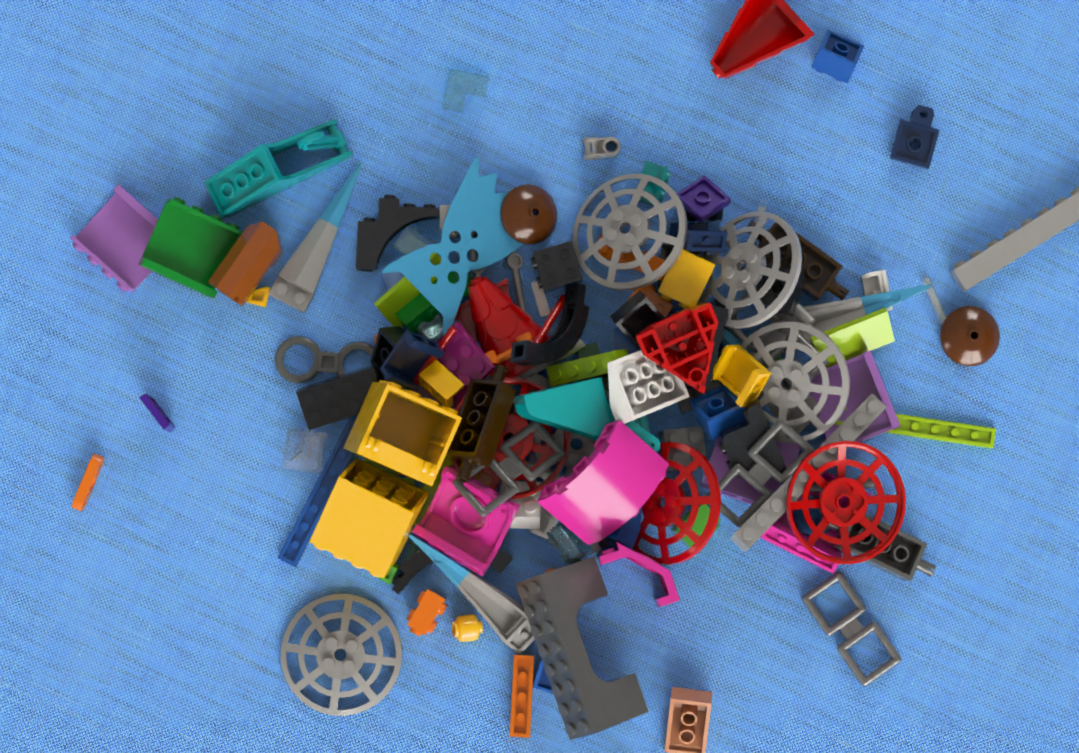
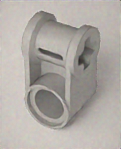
(599, 148)

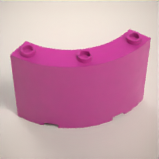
(606, 486)

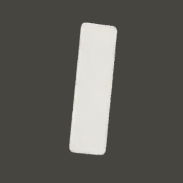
(540, 300)

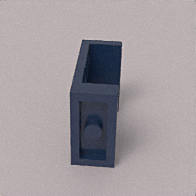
(700, 238)
(408, 358)

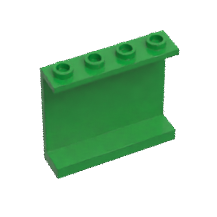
(188, 246)

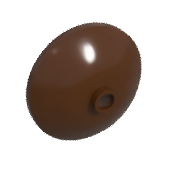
(518, 216)
(957, 340)

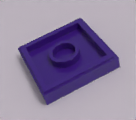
(703, 199)
(157, 412)

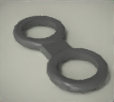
(323, 361)

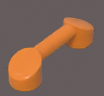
(497, 359)

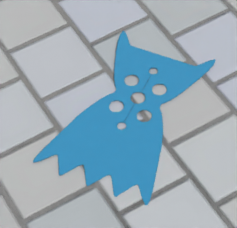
(472, 209)

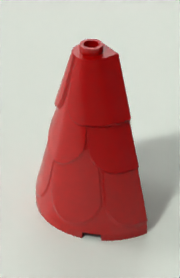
(757, 34)
(499, 321)

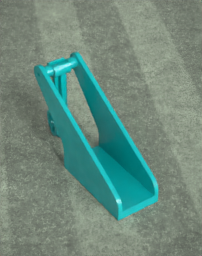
(258, 177)
(578, 410)

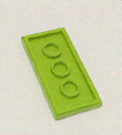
(401, 295)
(858, 336)

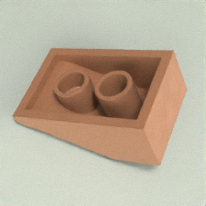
(688, 721)

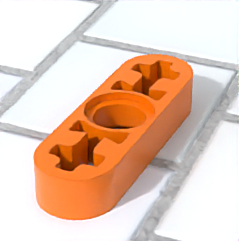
(88, 482)

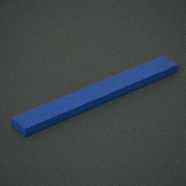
(313, 509)

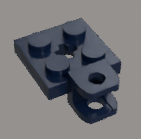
(917, 129)

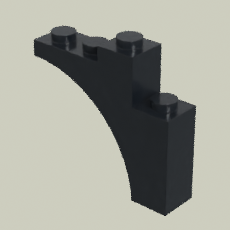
(375, 236)

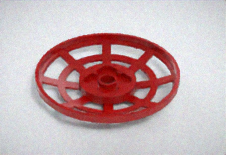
(513, 425)
(857, 502)
(675, 506)

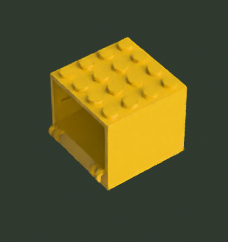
(403, 431)
(368, 518)

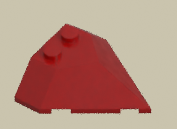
(682, 343)

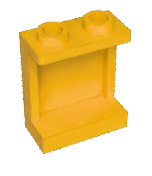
(686, 279)
(740, 374)

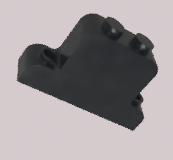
(743, 436)

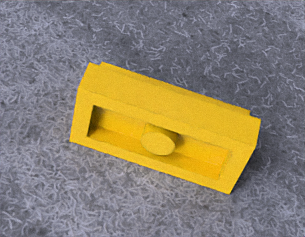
(440, 383)

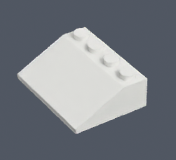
(641, 387)

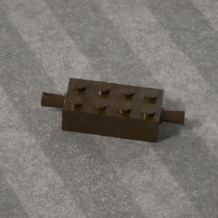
(816, 265)
(482, 422)

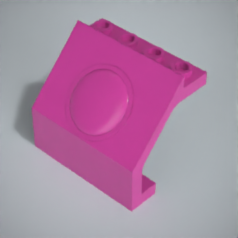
(459, 530)
(644, 561)

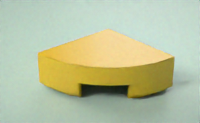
(259, 297)

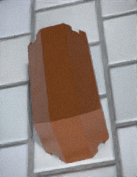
(247, 262)

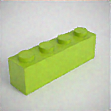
(583, 368)

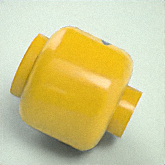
(466, 628)

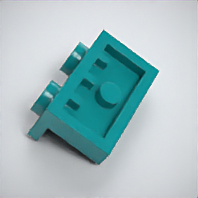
(655, 190)

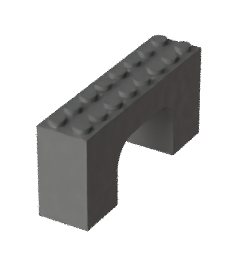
(581, 696)

